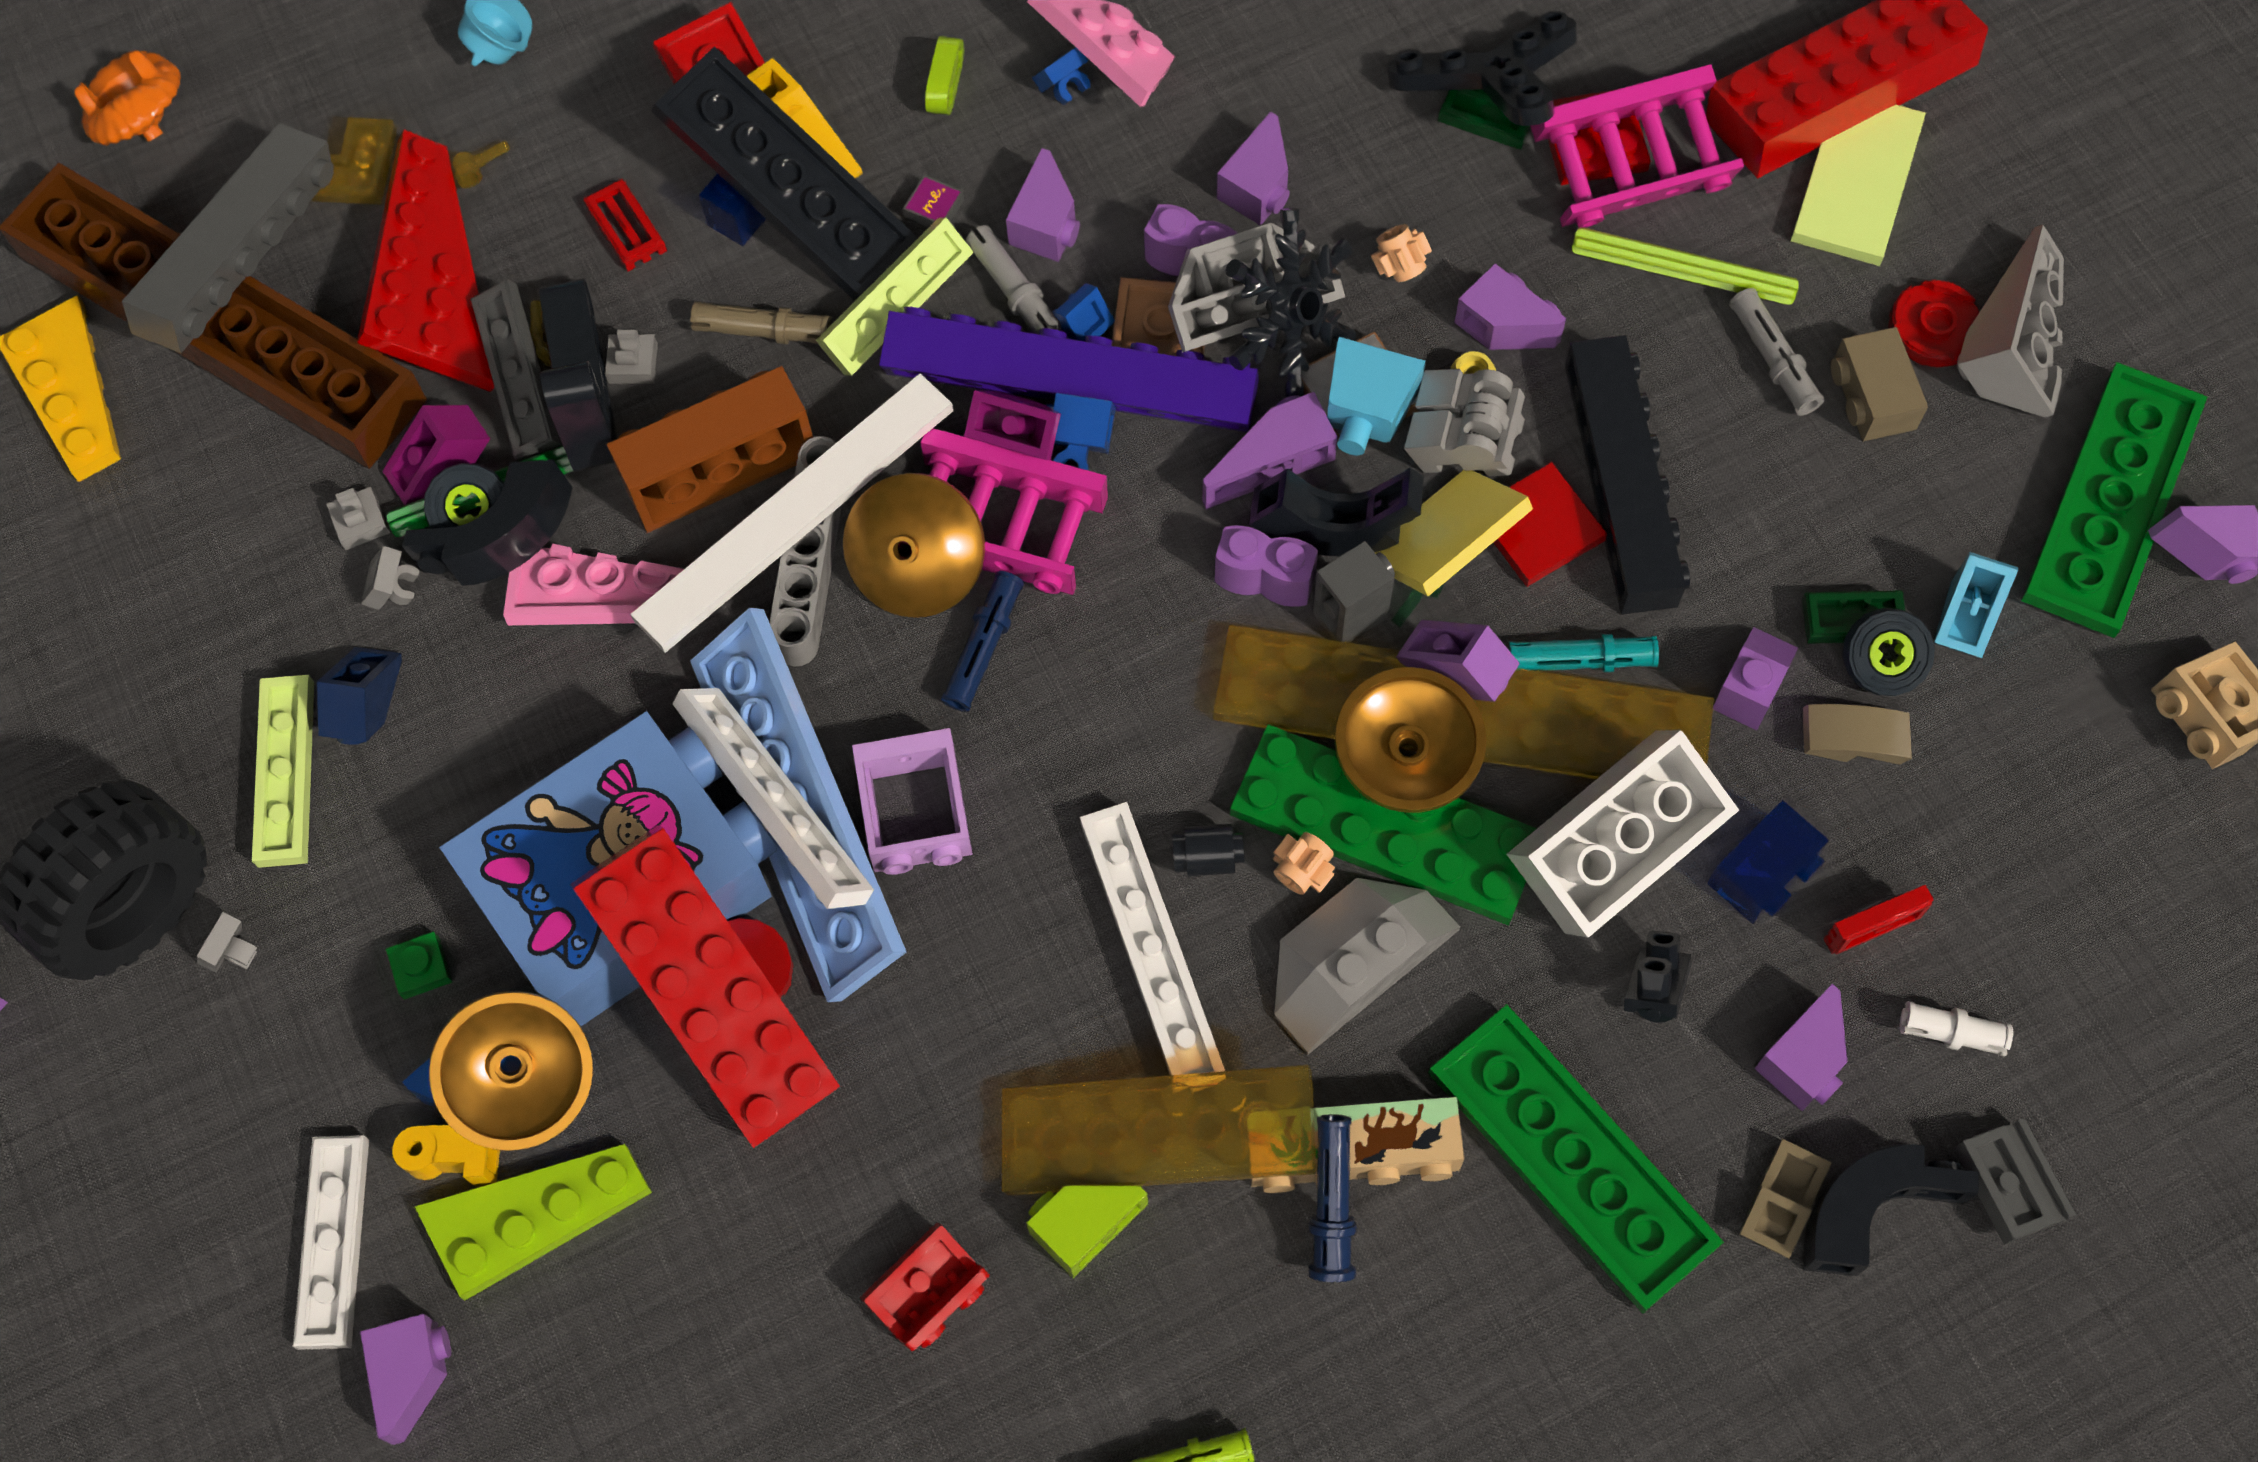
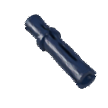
(1002, 593)

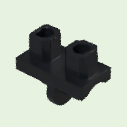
(1658, 978)

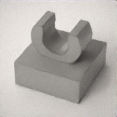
(631, 358)
(357, 517)
(383, 579)
(224, 944)

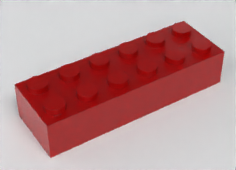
(1842, 77)
(705, 985)

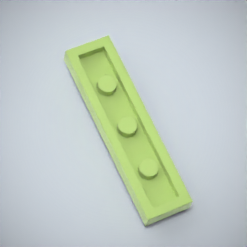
(904, 284)
(283, 771)

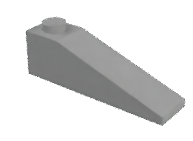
(2014, 335)

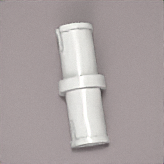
(1956, 1028)

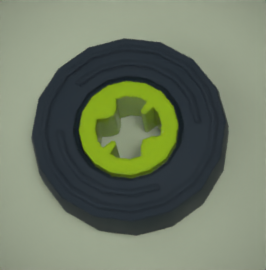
(462, 480)
(1913, 647)

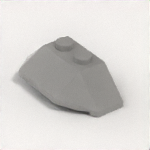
(1210, 304)
(1353, 954)

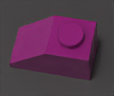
(1012, 423)
(434, 441)

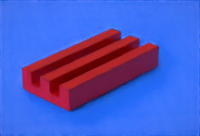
(641, 250)
(1878, 920)

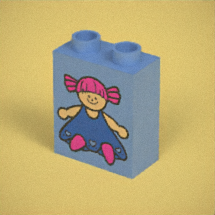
(577, 817)

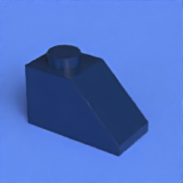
(357, 695)

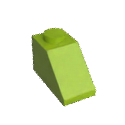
(1083, 1221)

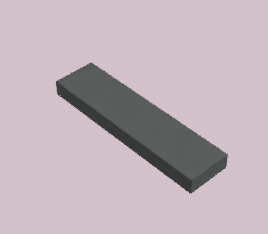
(515, 370)

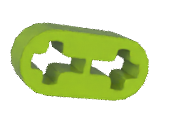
(944, 75)

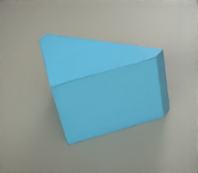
(1974, 604)

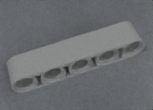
(805, 572)

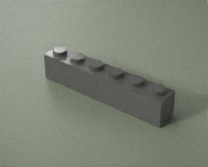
(228, 238)

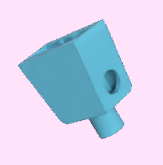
(1370, 393)

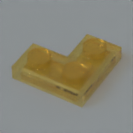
(363, 163)

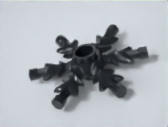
(1290, 302)

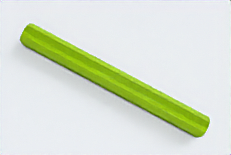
(1684, 265)

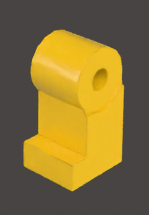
(440, 1149)

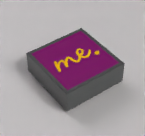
(932, 201)

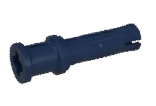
(1332, 1223)

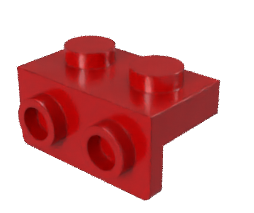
(925, 1288)

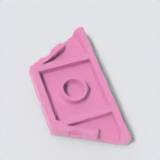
(1111, 42)

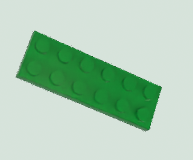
(2113, 499)
(1447, 851)
(1575, 1158)

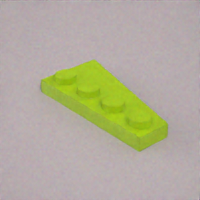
(519, 1219)

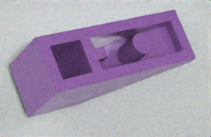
(1287, 436)

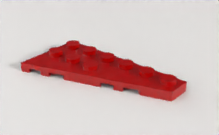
(424, 271)

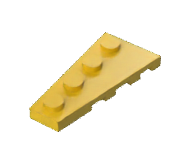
(61, 379)

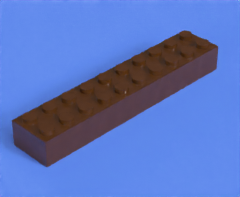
(253, 343)

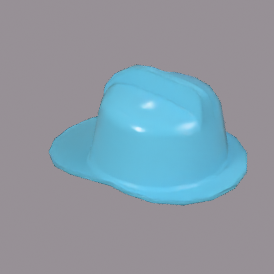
(494, 29)

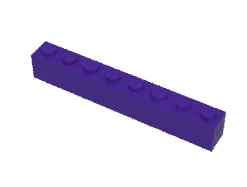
(1048, 363)

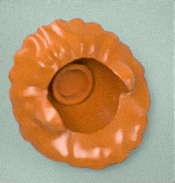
(128, 97)

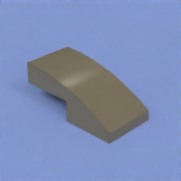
(1856, 730)
(1785, 1198)

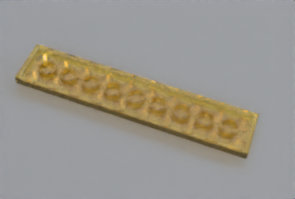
(1534, 724)

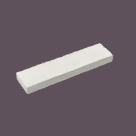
(331, 1243)

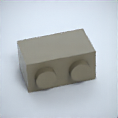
(1878, 384)

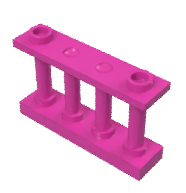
(1645, 102)
(1035, 480)

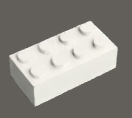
(1623, 832)

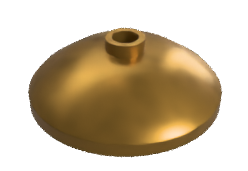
(943, 539)
(1415, 710)
(510, 1107)

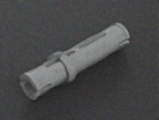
(1022, 296)
(1785, 365)

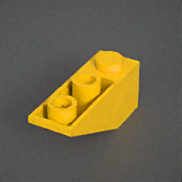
(798, 106)

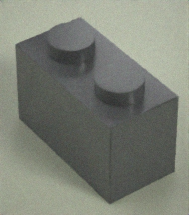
(1354, 593)

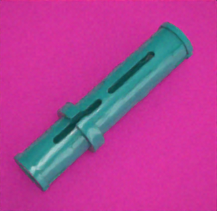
(1591, 653)

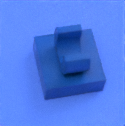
(1062, 71)
(1084, 314)

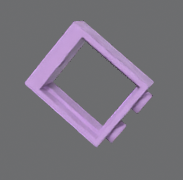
(904, 756)

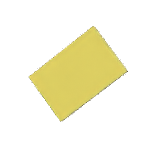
(1454, 529)

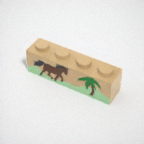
(1392, 1142)

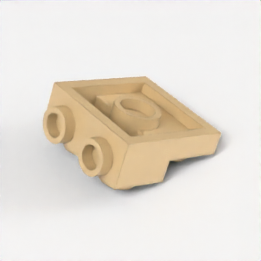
(2213, 703)

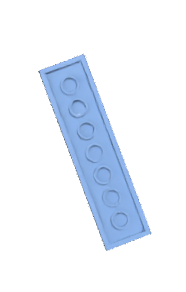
(843, 942)

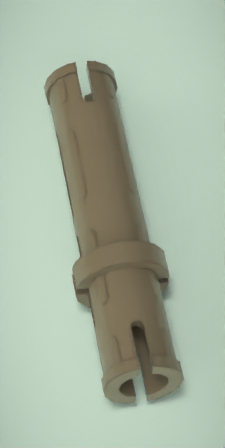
(746, 321)

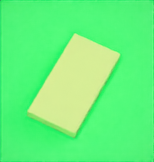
(1859, 186)

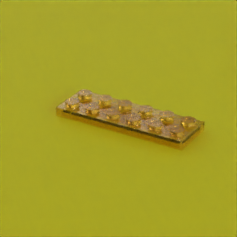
(1159, 1130)

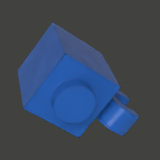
(1082, 427)

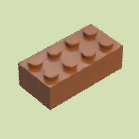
(712, 448)

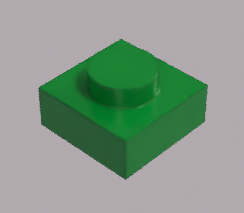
(418, 965)

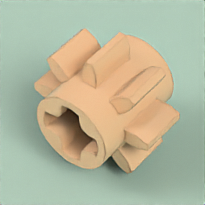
(1401, 253)
(1303, 863)

